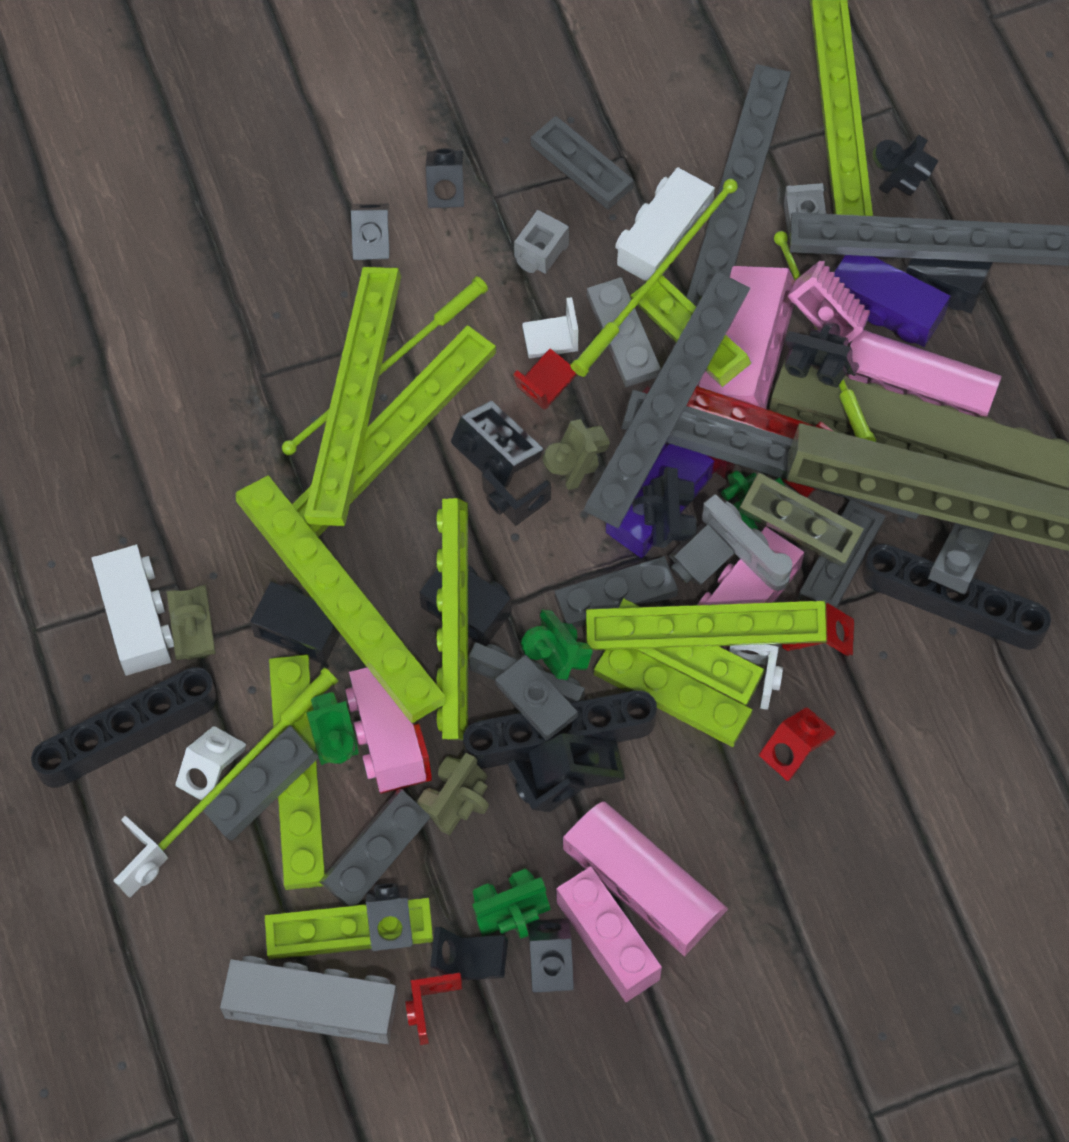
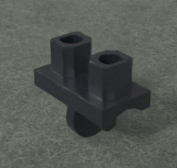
(906, 166)
(821, 349)
(662, 508)

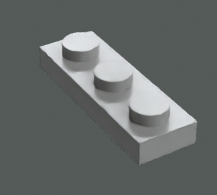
(631, 346)

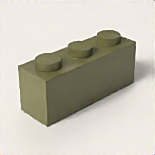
(800, 519)

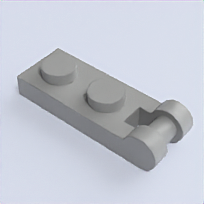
(747, 544)

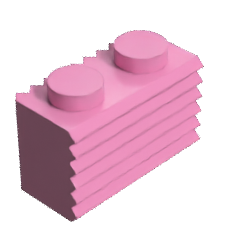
(826, 300)

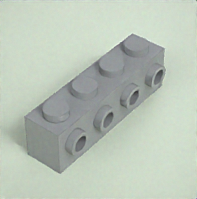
(309, 1000)

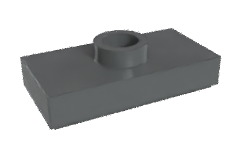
(536, 698)

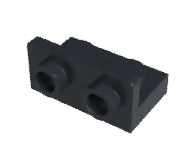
(495, 442)

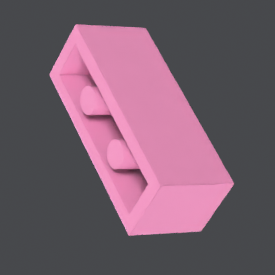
(743, 586)
(388, 733)
(608, 934)

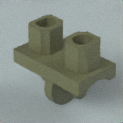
(576, 452)
(191, 623)
(459, 795)

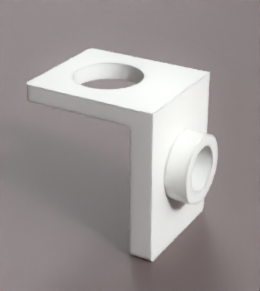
(553, 333)
(766, 656)
(210, 755)
(145, 864)

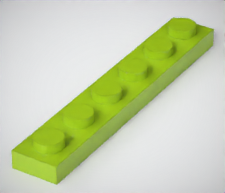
(453, 603)
(707, 625)
(301, 800)

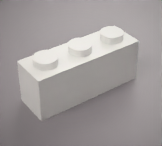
(663, 223)
(133, 609)

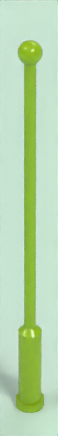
(441, 318)
(611, 329)
(846, 396)
(288, 718)

